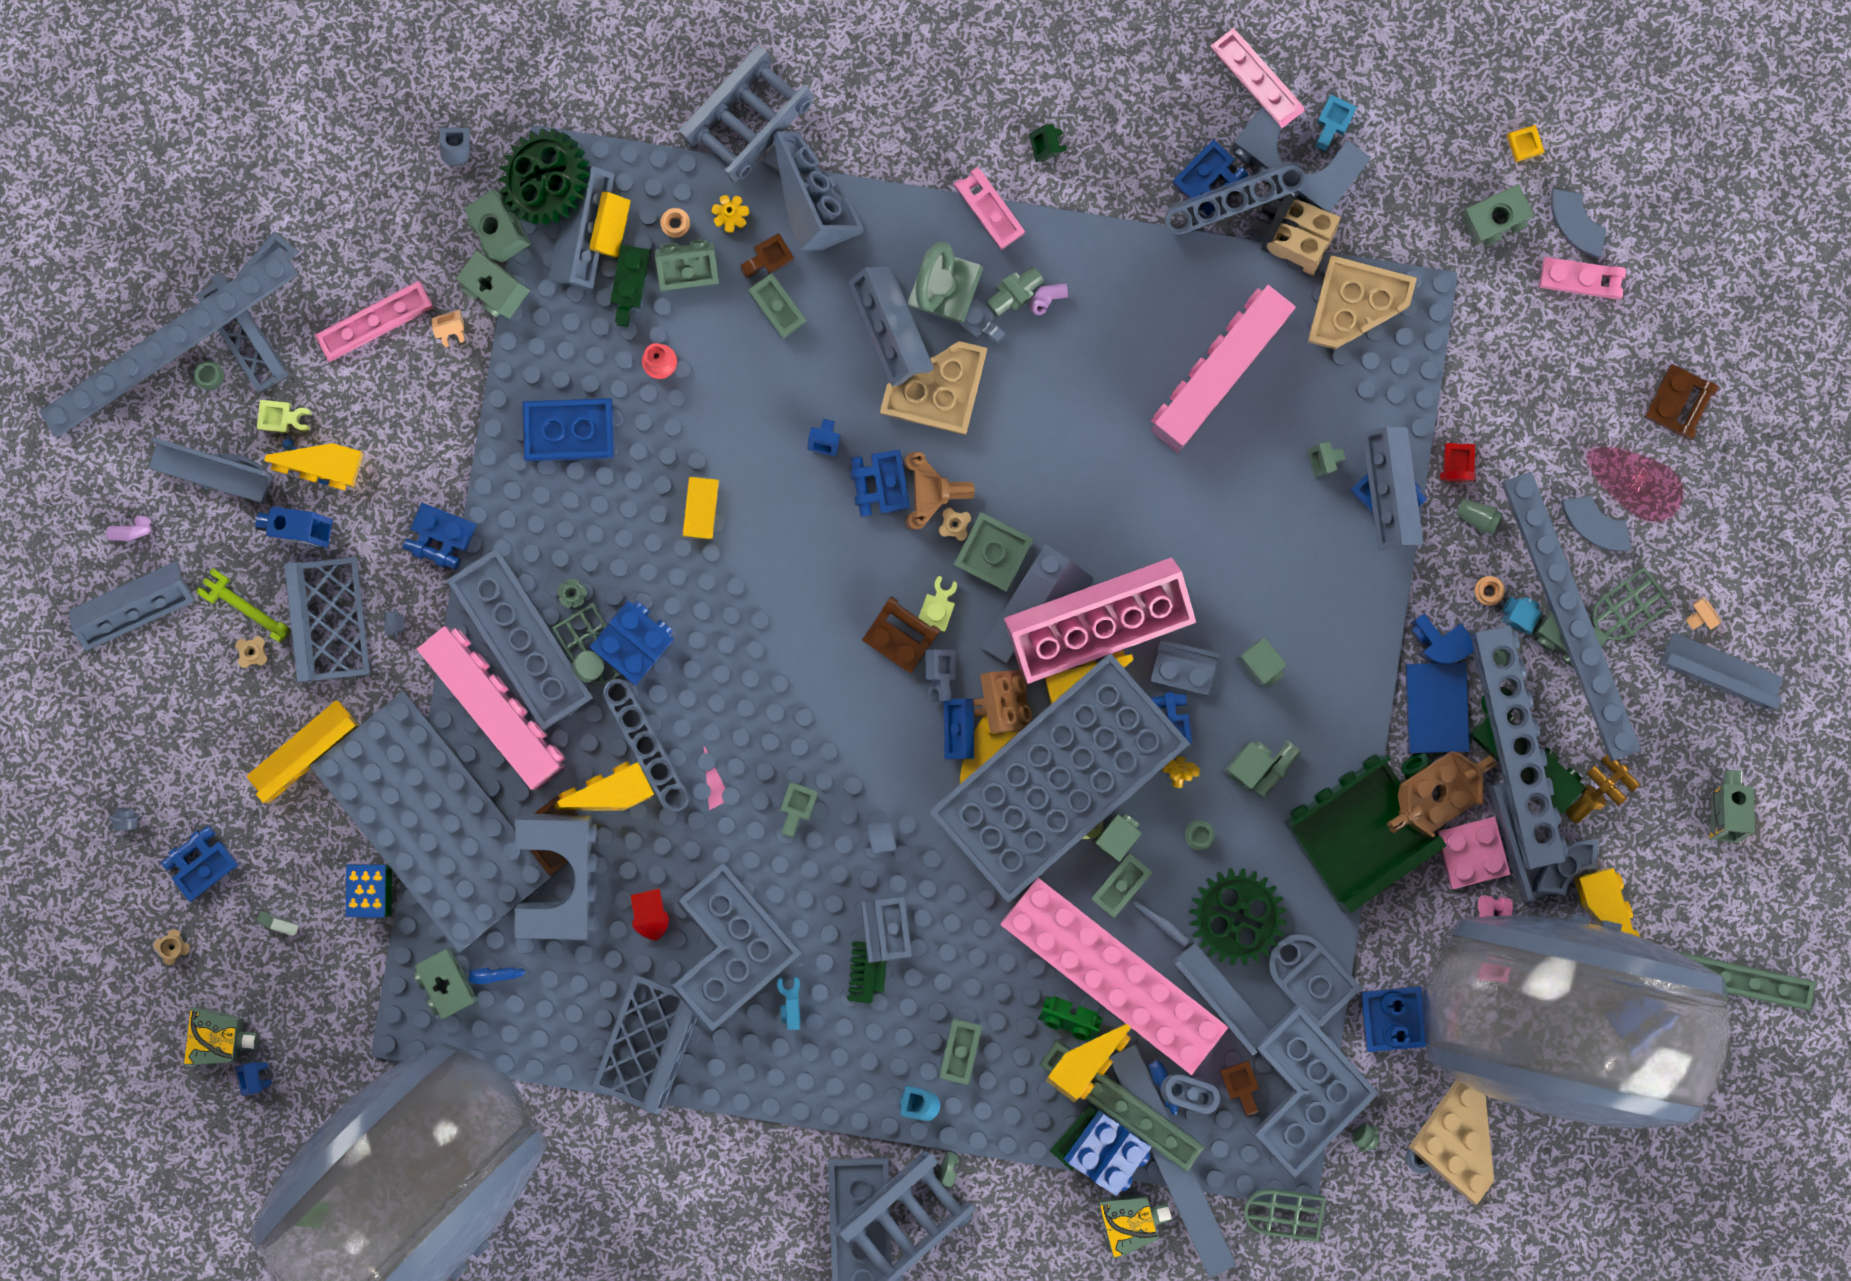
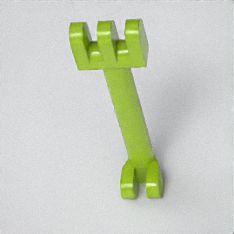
(278, 630)

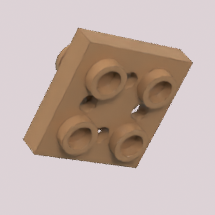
(1004, 701)

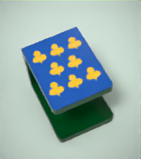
(368, 890)

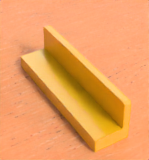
(301, 751)

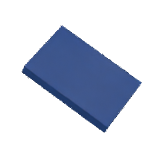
(568, 429)
(1437, 708)

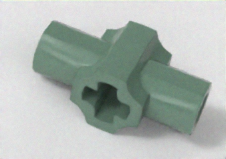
(1015, 291)

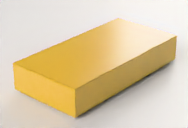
(609, 224)
(700, 508)

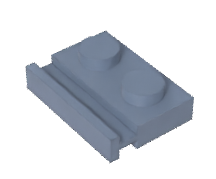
(1184, 667)
(886, 930)

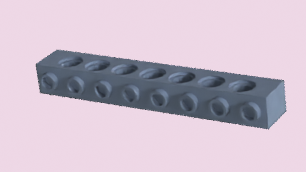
(1511, 763)

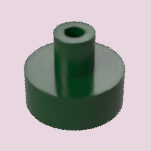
(1414, 765)

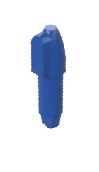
(486, 975)
(1158, 1074)

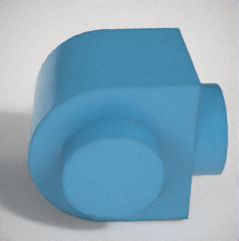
(1521, 614)
(919, 1104)

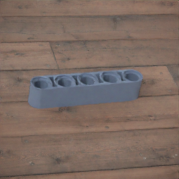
(1249, 200)
(635, 734)

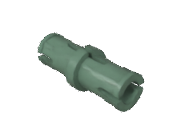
(1278, 769)

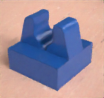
(824, 439)
(248, 1078)

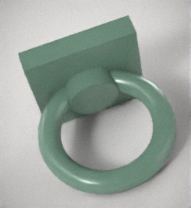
(945, 284)

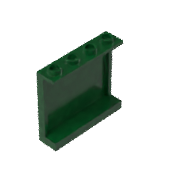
(1350, 838)

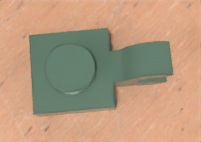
(798, 804)

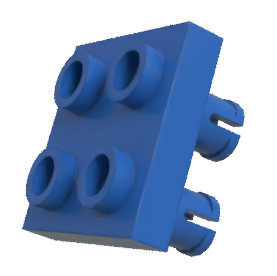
(1393, 1018)

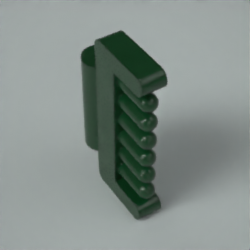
(873, 975)

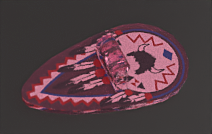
(1637, 482)

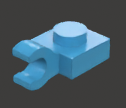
(1334, 119)
(791, 1011)

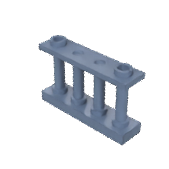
(735, 88)
(877, 1209)

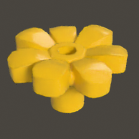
(733, 218)
(1181, 771)

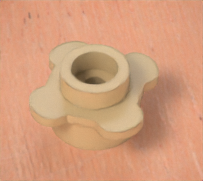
(959, 531)
(258, 657)
(162, 946)

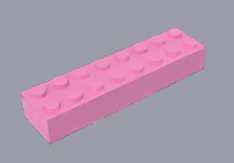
(1114, 975)

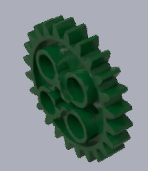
(544, 177)
(1247, 891)

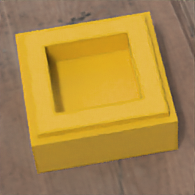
(1525, 143)

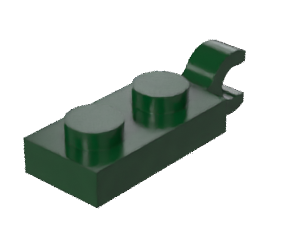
(629, 281)

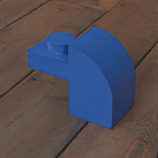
(1443, 649)

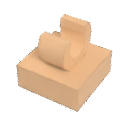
(448, 324)
(1704, 613)

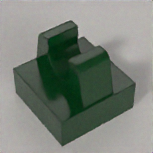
(1045, 142)

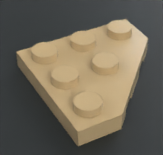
(1356, 300)
(944, 395)
(1458, 1142)

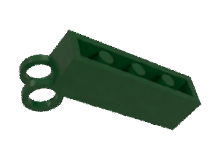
(1565, 782)

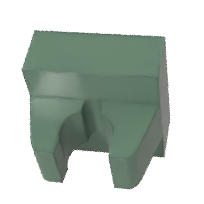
(1324, 459)

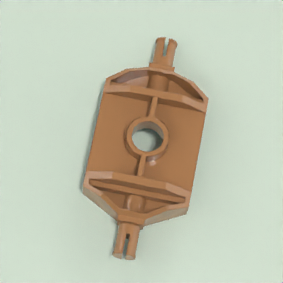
(1460, 789)

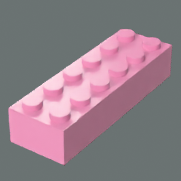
(1227, 362)
(1100, 620)
(491, 708)

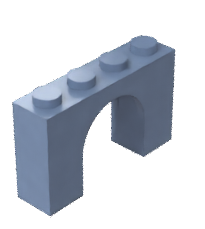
(1321, 189)
(572, 839)

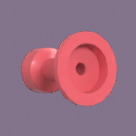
(659, 361)

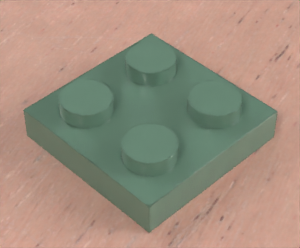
(993, 552)

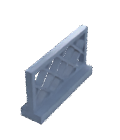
(301, 626)
(669, 1059)

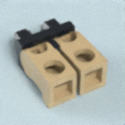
(1296, 232)

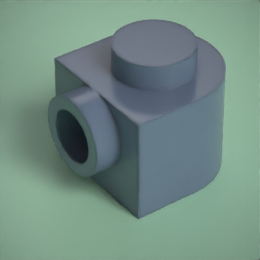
(455, 145)
(880, 837)

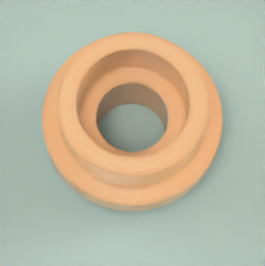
(668, 216)
(1496, 584)

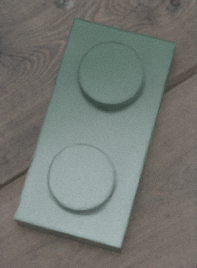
(777, 306)
(1121, 885)
(960, 1051)

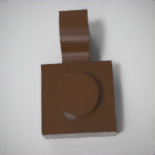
(770, 255)
(1240, 1083)

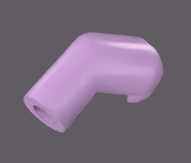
(1044, 296)
(128, 533)

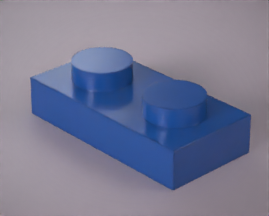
(959, 729)

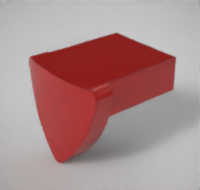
(1458, 463)
(649, 914)

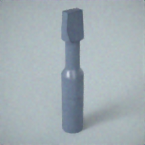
(1165, 925)

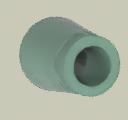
(1480, 516)

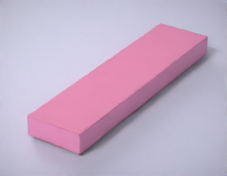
(1257, 78)
(374, 321)

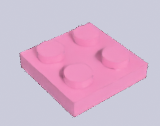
(1473, 853)

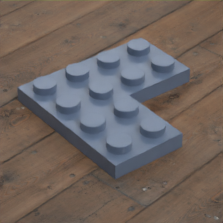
(746, 950)
(1324, 1094)

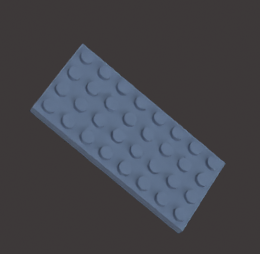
(1059, 777)
(430, 821)

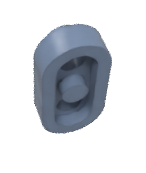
(1188, 1094)

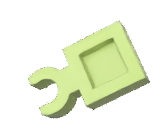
(277, 417)
(937, 609)

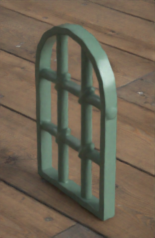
(1642, 607)
(579, 641)
(1295, 1208)

